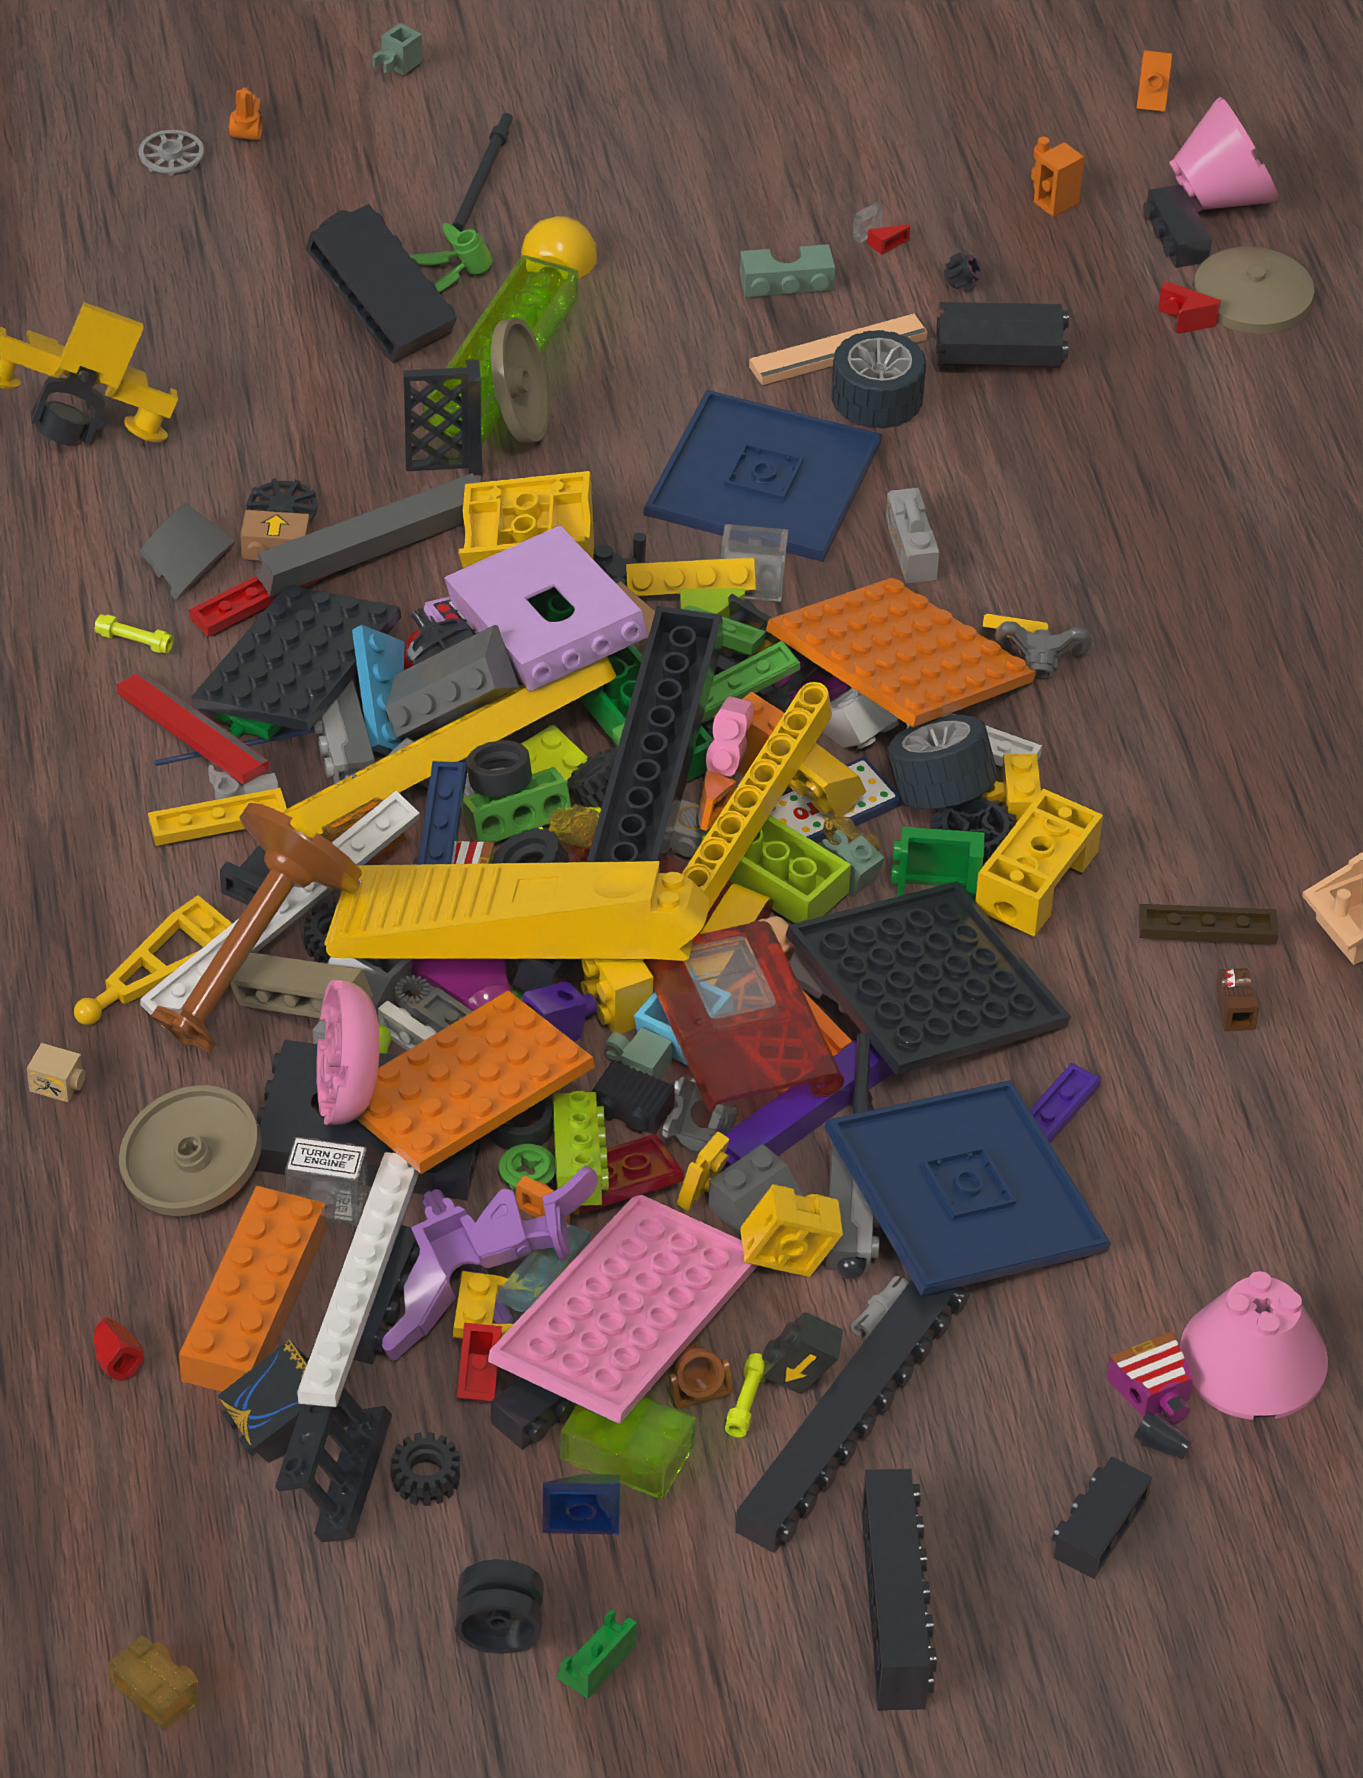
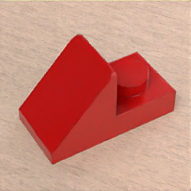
(1193, 309)
(476, 1374)

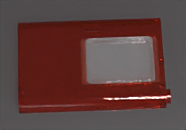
(750, 1014)

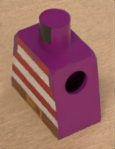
(1153, 1377)

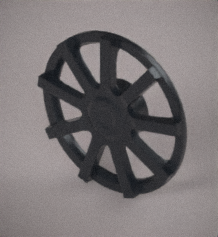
(283, 502)

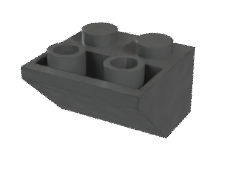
(380, 973)

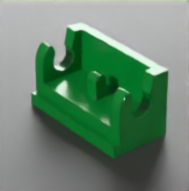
(599, 1655)

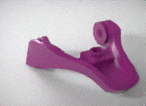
(466, 980)

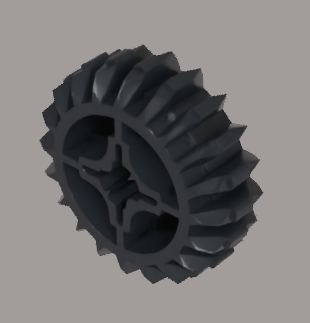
(977, 816)

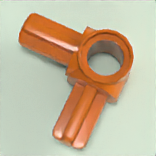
(245, 119)

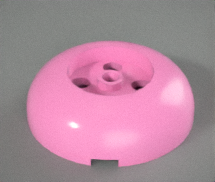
(347, 1054)

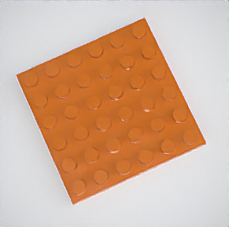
(901, 651)

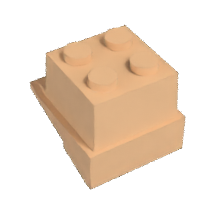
(1340, 907)

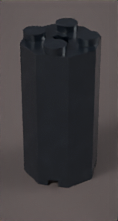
(1001, 334)

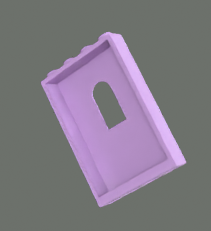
(542, 650)

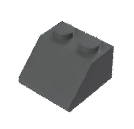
(743, 1185)

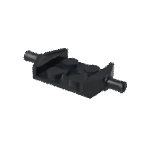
(436, 637)

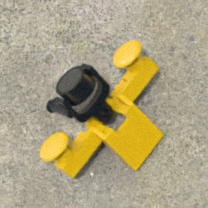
(102, 348)

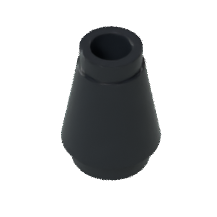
(1161, 1435)

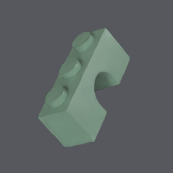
(766, 277)

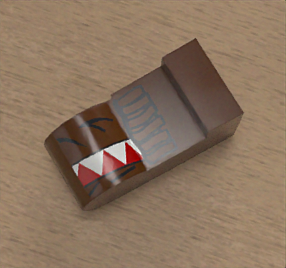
(1236, 997)

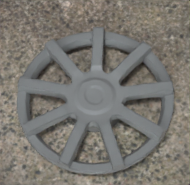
(171, 151)

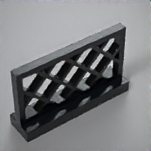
(468, 412)

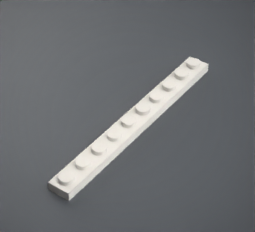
(358, 843)
(358, 1283)

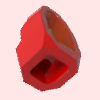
(117, 1349)

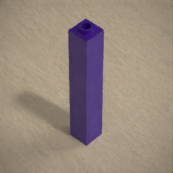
(798, 1111)

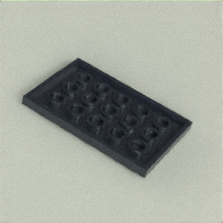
(293, 658)

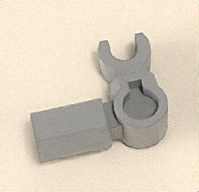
(227, 786)

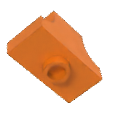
(1154, 80)

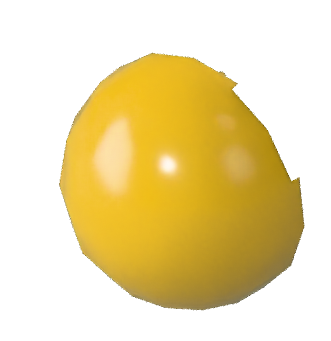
(562, 243)

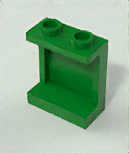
(937, 858)

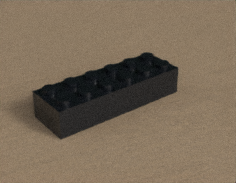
(897, 1590)

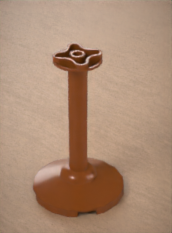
(291, 862)

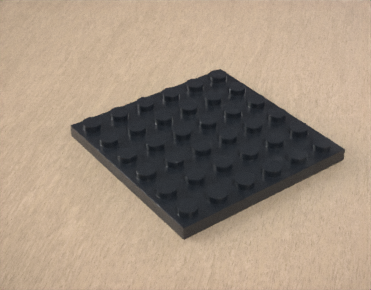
(927, 977)

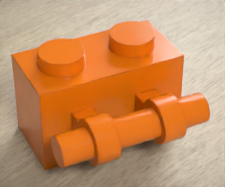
(1056, 176)

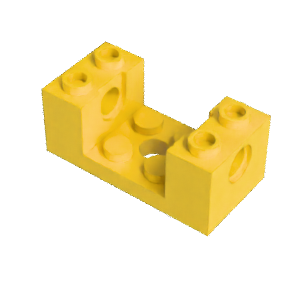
(1032, 859)

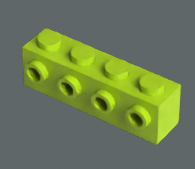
(580, 1140)

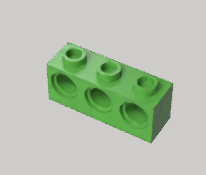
(504, 820)

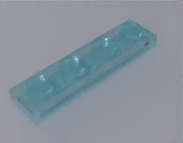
(539, 1272)

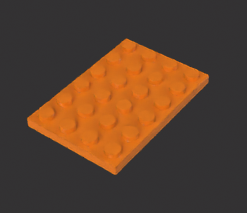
(470, 1080)

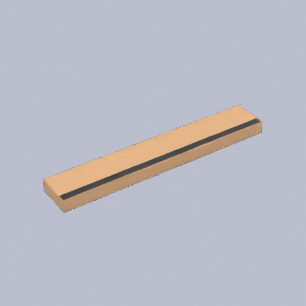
(820, 353)

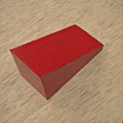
(888, 238)

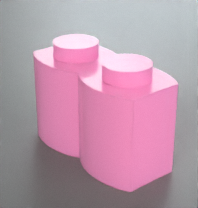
(729, 736)

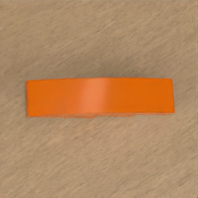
(714, 797)

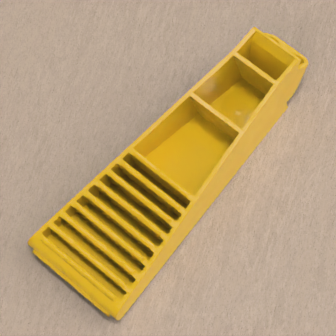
(519, 912)

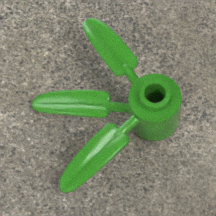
(468, 247)

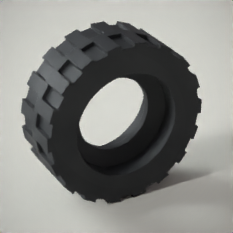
(530, 845)

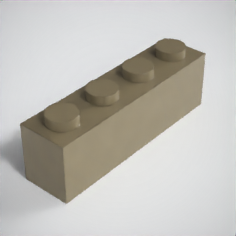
(289, 983)

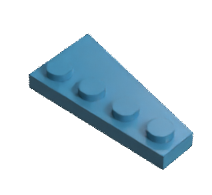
(378, 661)

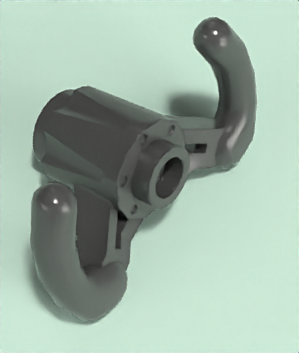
(1042, 646)

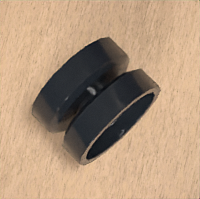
(499, 1606)

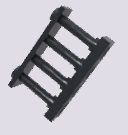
(746, 613)
(349, 1475)

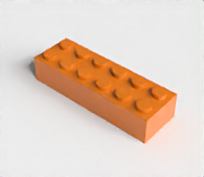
(253, 1288)

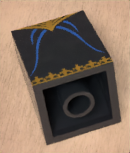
(267, 1402)

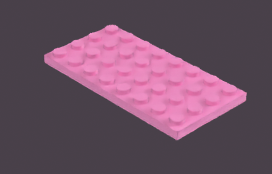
(624, 1308)

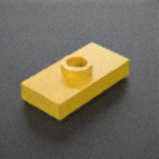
(994, 621)

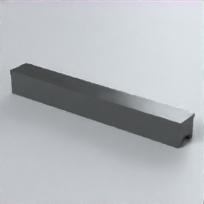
(363, 536)

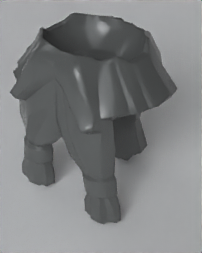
(681, 1121)

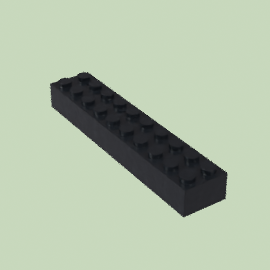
(658, 737)

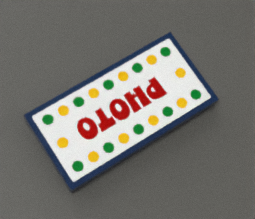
(807, 820)

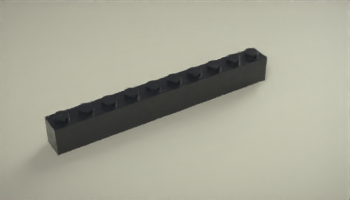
(845, 1415)

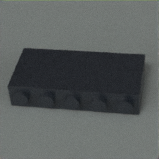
(381, 283)

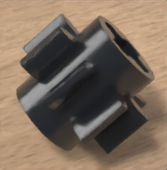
(963, 271)

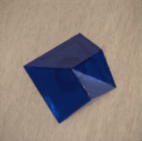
(582, 1505)

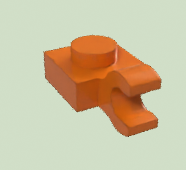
(530, 1200)

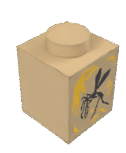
(55, 1072)

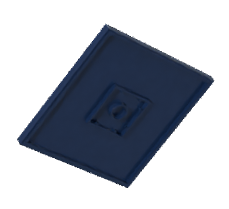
(764, 470)
(966, 1187)

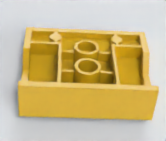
(518, 509)

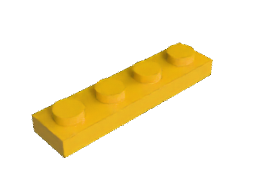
(670, 577)
(208, 817)

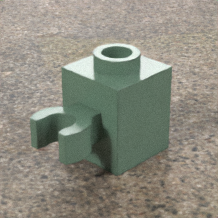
(400, 50)
(861, 855)
(645, 1052)

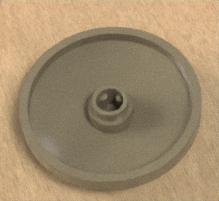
(1256, 288)
(520, 380)
(190, 1150)

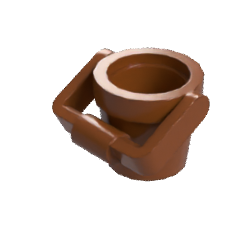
(699, 1376)

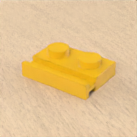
(707, 1166)

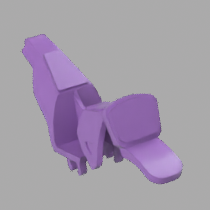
(493, 1240)

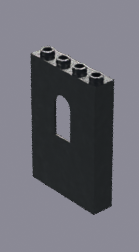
(290, 1115)

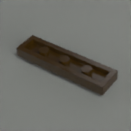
(1208, 923)

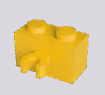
(1018, 783)

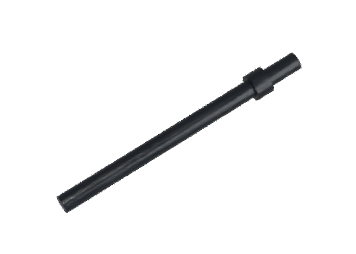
(497, 138)

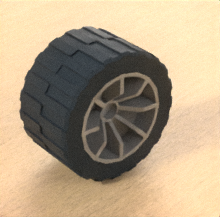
(878, 378)
(943, 762)

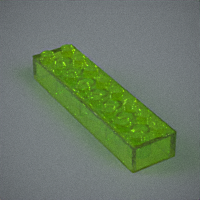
(533, 292)

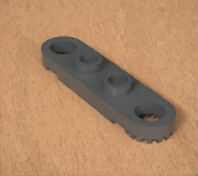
(432, 1006)

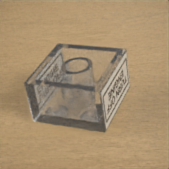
(330, 1175)

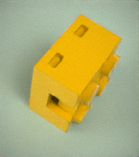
(791, 1231)

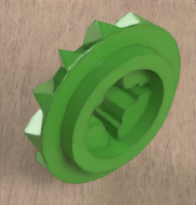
(534, 1158)

